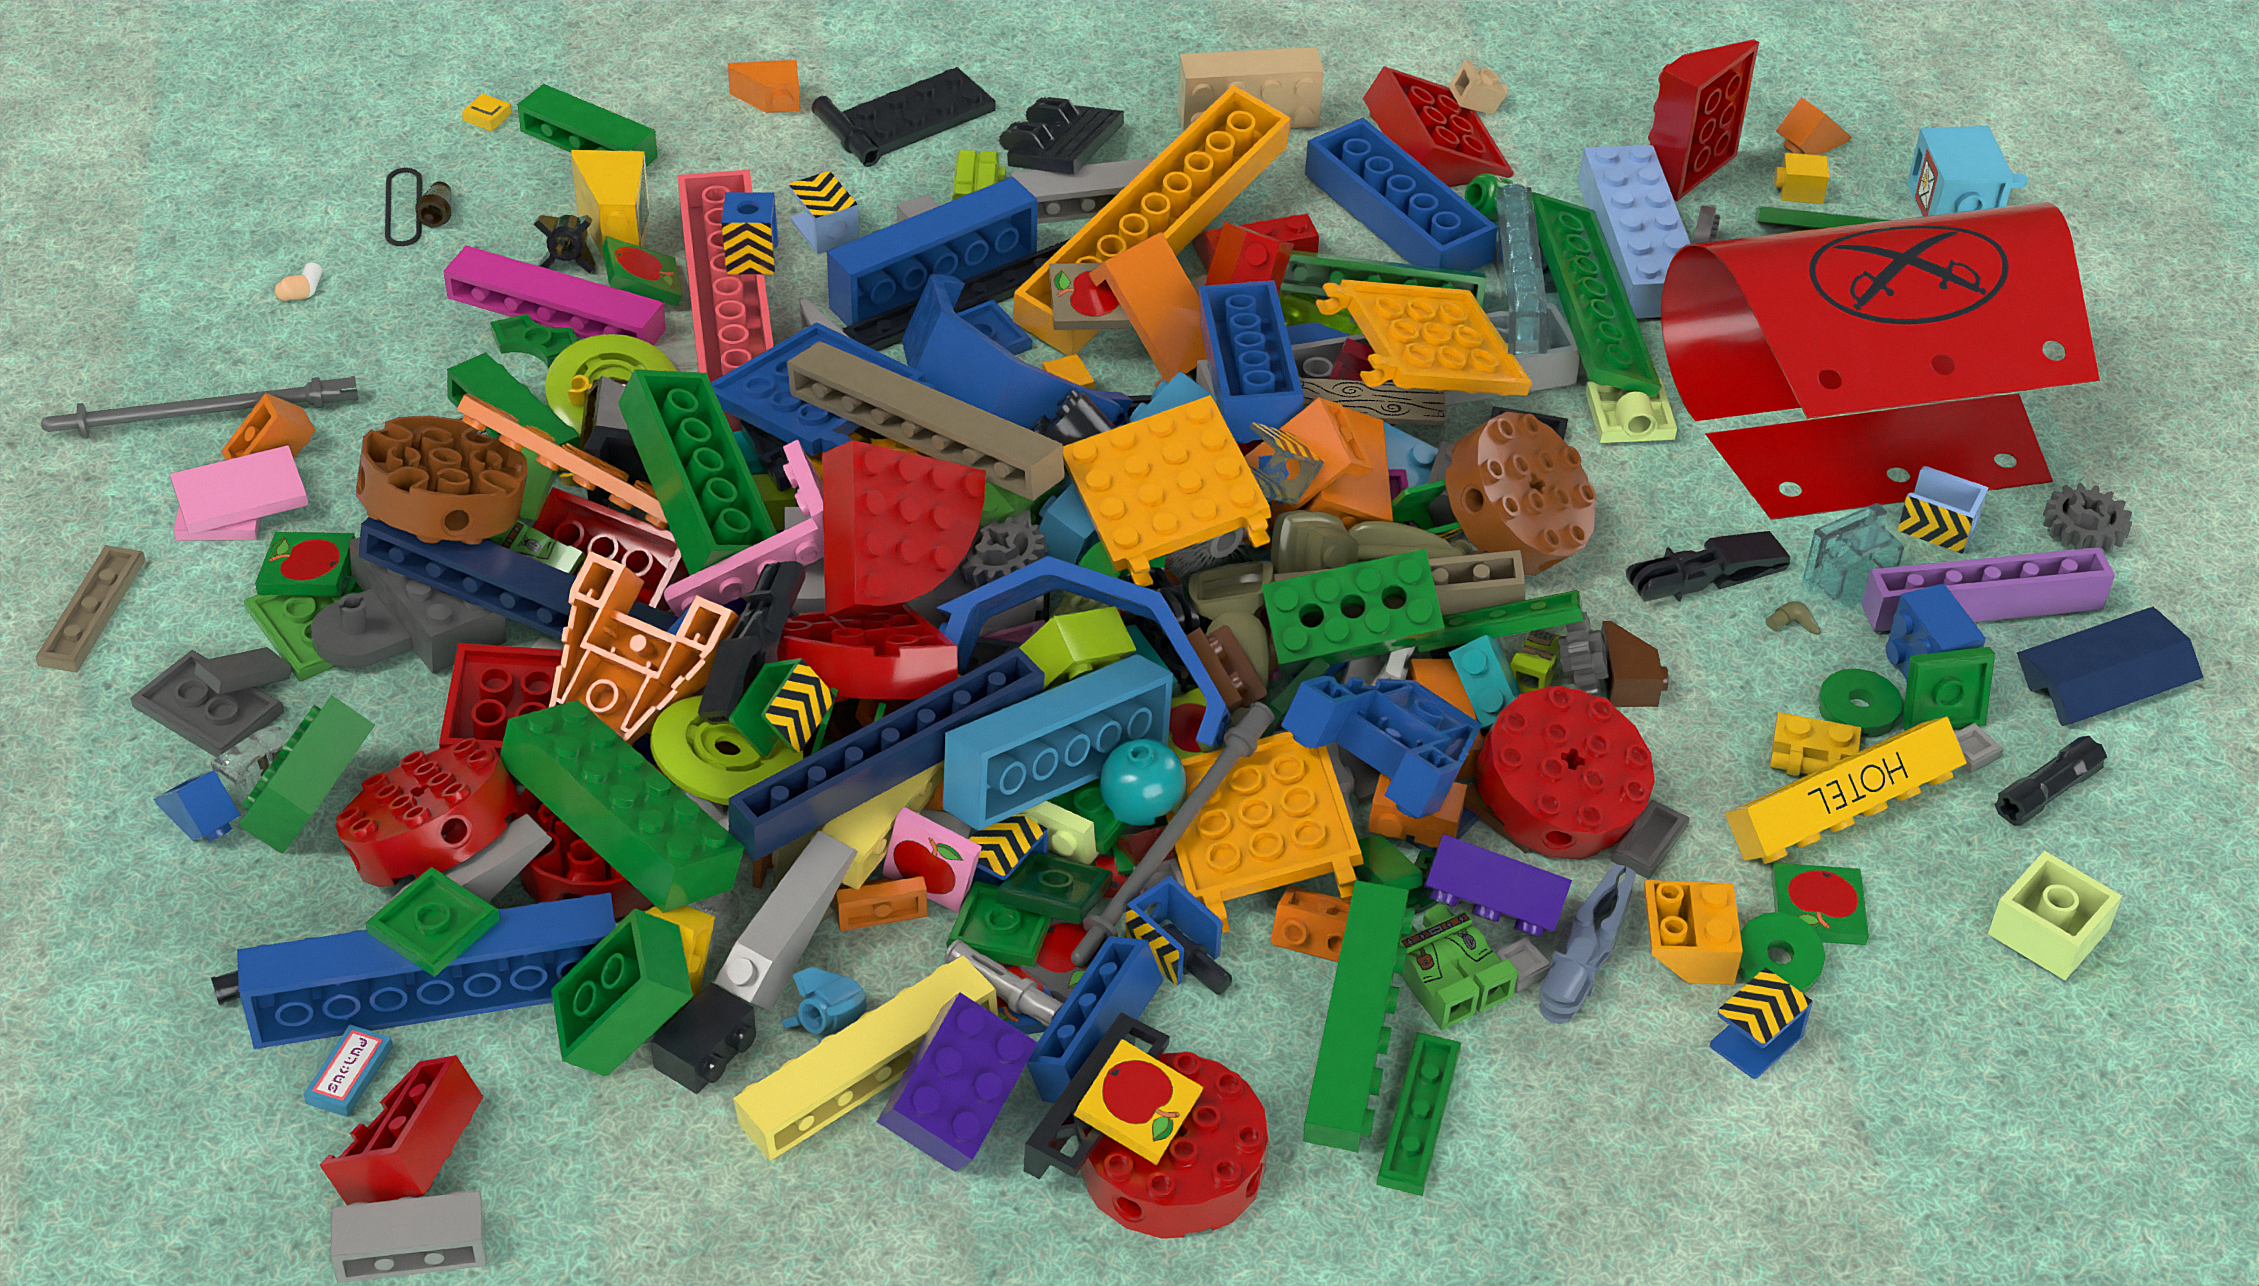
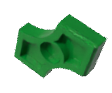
(526, 336)

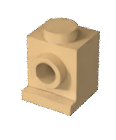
(1478, 88)

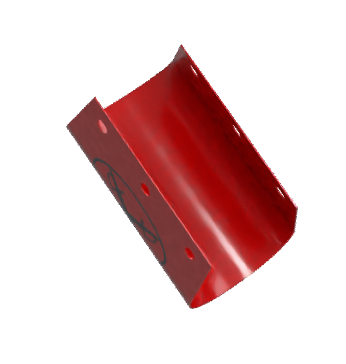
(1875, 325)

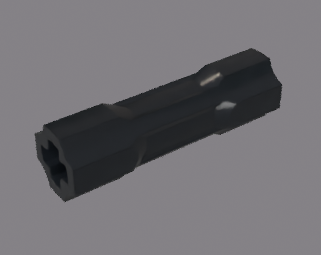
(2030, 794)

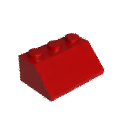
(1292, 229)
(1248, 257)

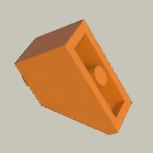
(766, 84)
(1810, 130)
(270, 426)

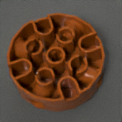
(440, 479)
(1521, 490)

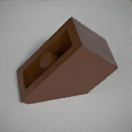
(1633, 669)

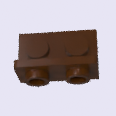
(1228, 667)

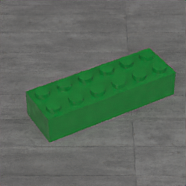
(694, 466)
(621, 805)

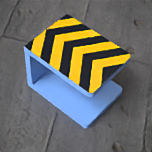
(830, 212)
(1943, 509)

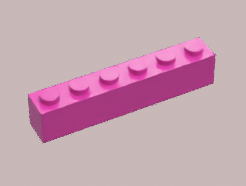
(550, 297)

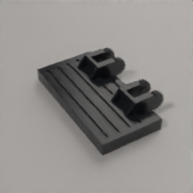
(1059, 135)

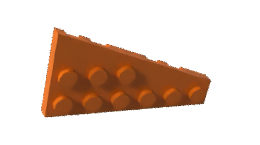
(586, 468)

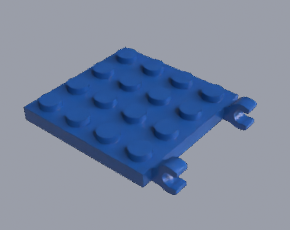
(763, 398)

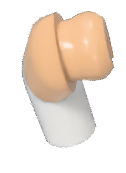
(299, 286)

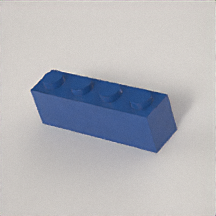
(1117, 981)

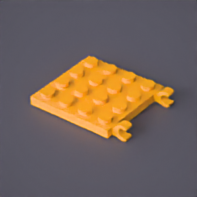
(1428, 338)
(1166, 485)
(1267, 825)

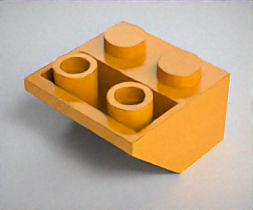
(1694, 929)

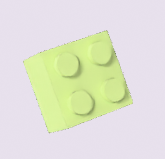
(2054, 915)

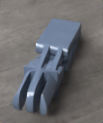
(1587, 950)

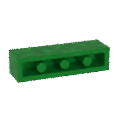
(582, 125)
(494, 385)

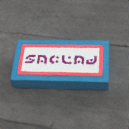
(348, 1070)

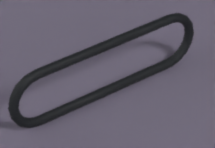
(388, 207)

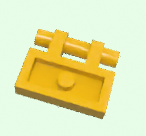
(1810, 743)

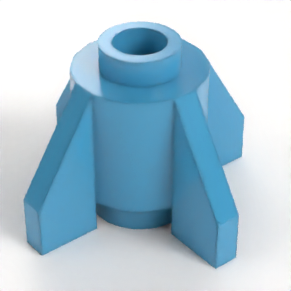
(830, 1002)

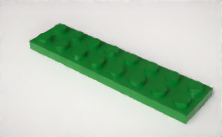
(1593, 297)

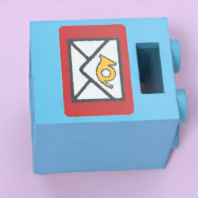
(1960, 171)

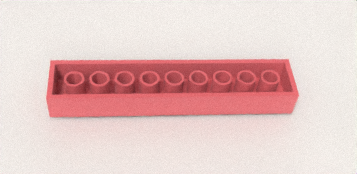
(726, 308)

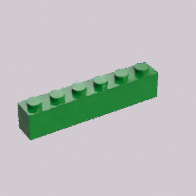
(1310, 271)
(1356, 1017)

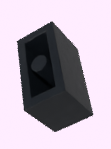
(704, 1038)

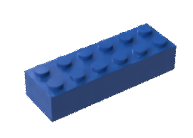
(1399, 199)
(949, 240)
(1249, 356)

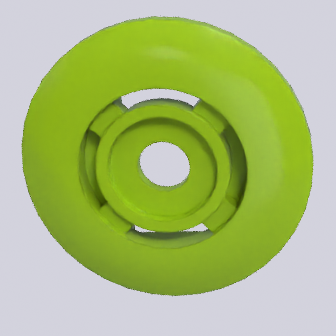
(594, 357)
(688, 755)

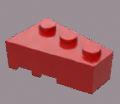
(409, 1138)

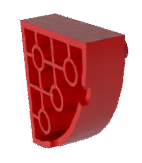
(893, 525)
(873, 654)

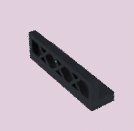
(1060, 1123)

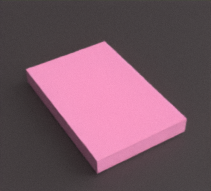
(239, 489)

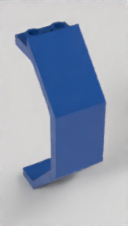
(982, 372)
(971, 611)

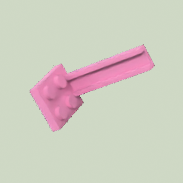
(740, 572)

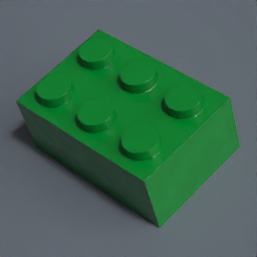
(304, 773)
(621, 993)

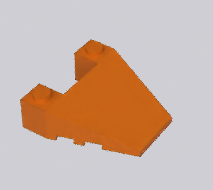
(626, 666)

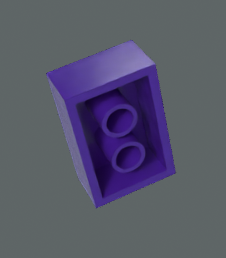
(1496, 886)
(957, 1082)

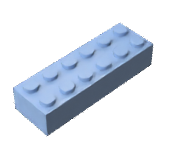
(1635, 217)

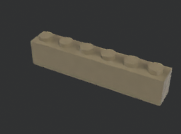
(1460, 583)

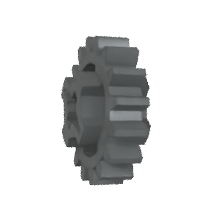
(2087, 518)
(1002, 550)
(1584, 656)

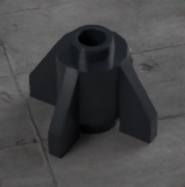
(564, 236)

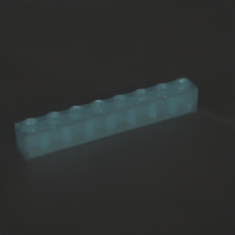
(1520, 271)

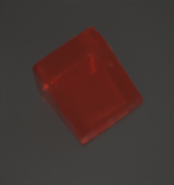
(1138, 844)

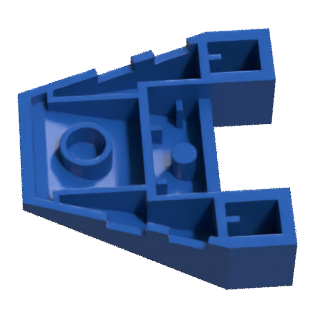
(1393, 728)

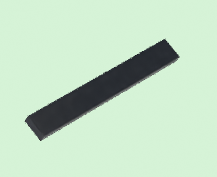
(996, 284)

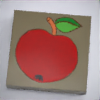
(1081, 304)

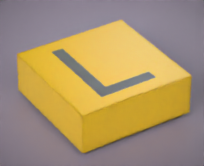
(487, 112)

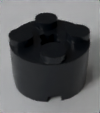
(1073, 420)

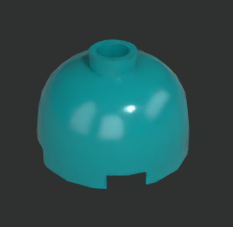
(1143, 781)

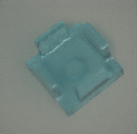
(1848, 549)

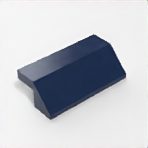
(2111, 664)

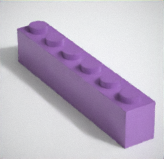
(1998, 585)

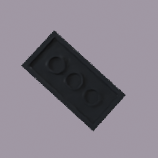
(921, 110)

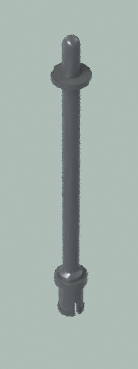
(313, 392)
(1239, 742)

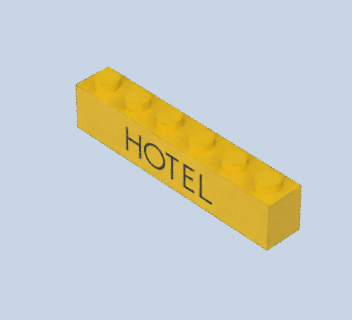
(1845, 789)

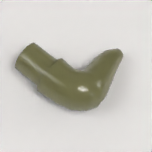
(1792, 612)

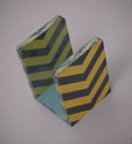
(1272, 478)

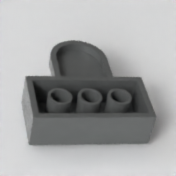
(398, 617)

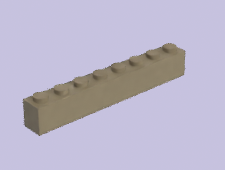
(926, 419)

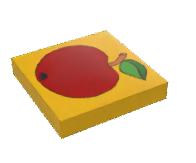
(1138, 1101)

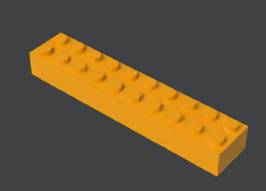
(1171, 196)

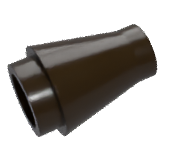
(435, 205)

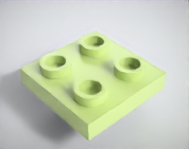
(1630, 415)

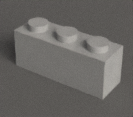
(408, 1236)

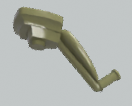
(1319, 541)
(1235, 598)

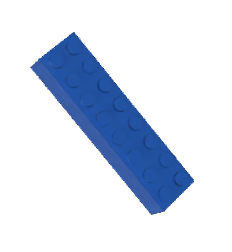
(351, 978)

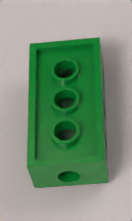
(1360, 586)

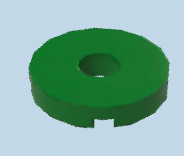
(1850, 684)
(1790, 934)

